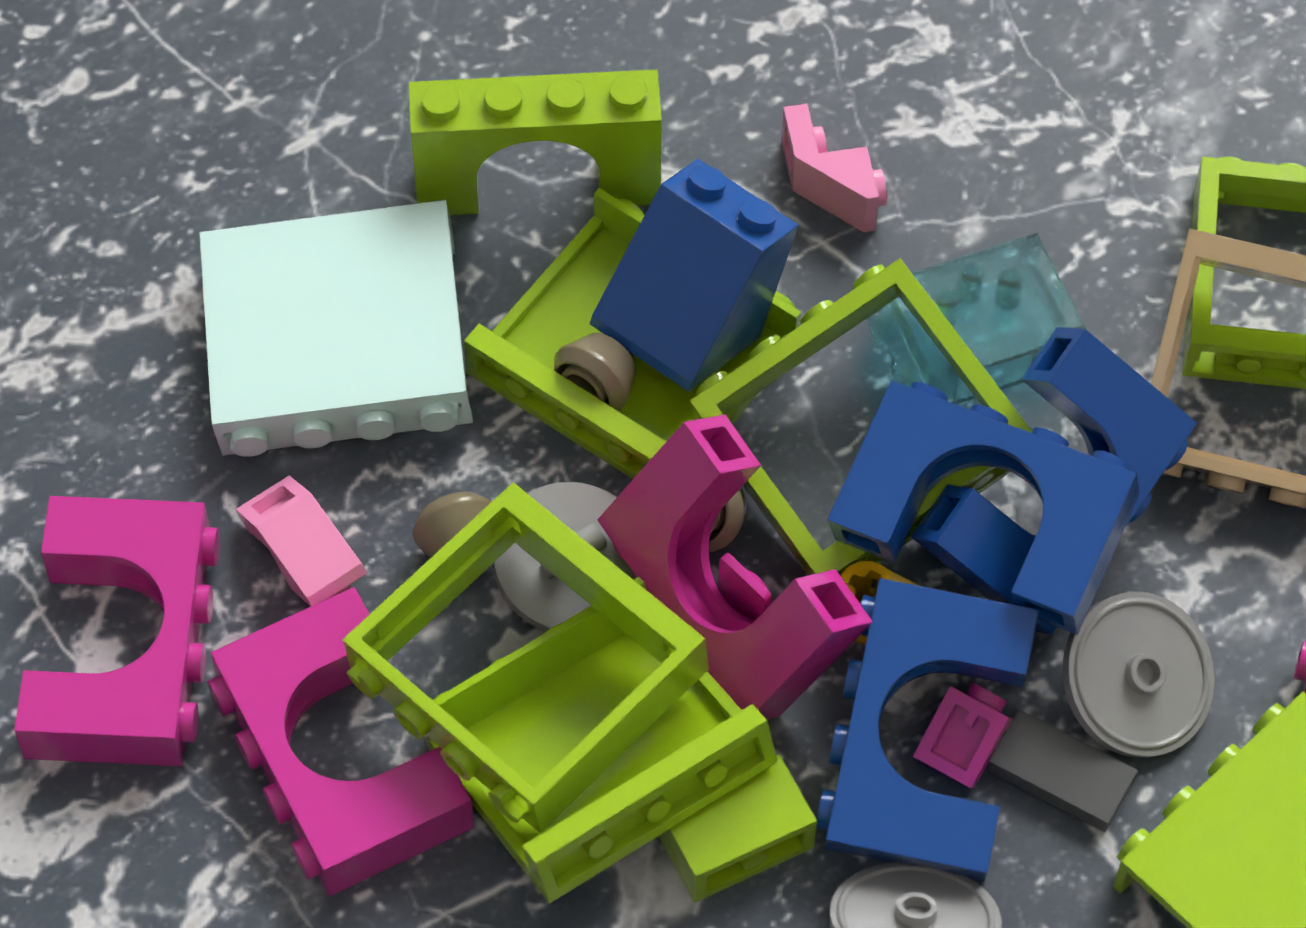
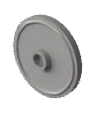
(532, 588)
(1139, 675)
(912, 898)

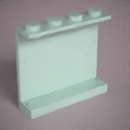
(333, 329)

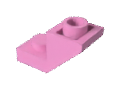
(832, 180)
(302, 541)

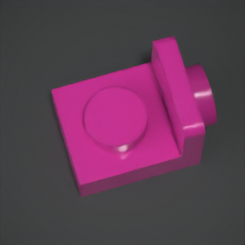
(964, 733)

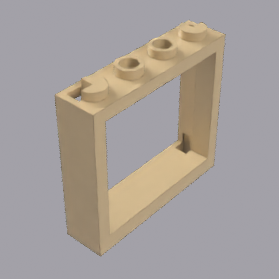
(1249, 260)

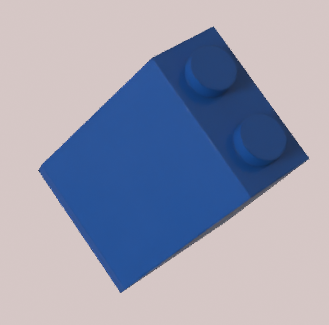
(696, 276)

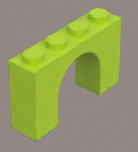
(602, 113)

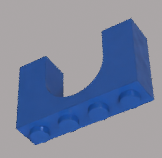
(1113, 413)
(925, 438)
(913, 636)

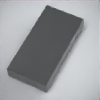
(1062, 770)

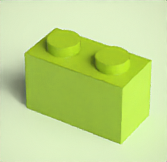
(742, 833)

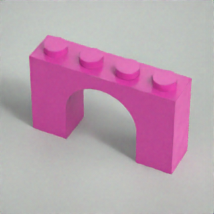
(664, 534)
(145, 707)
(341, 826)

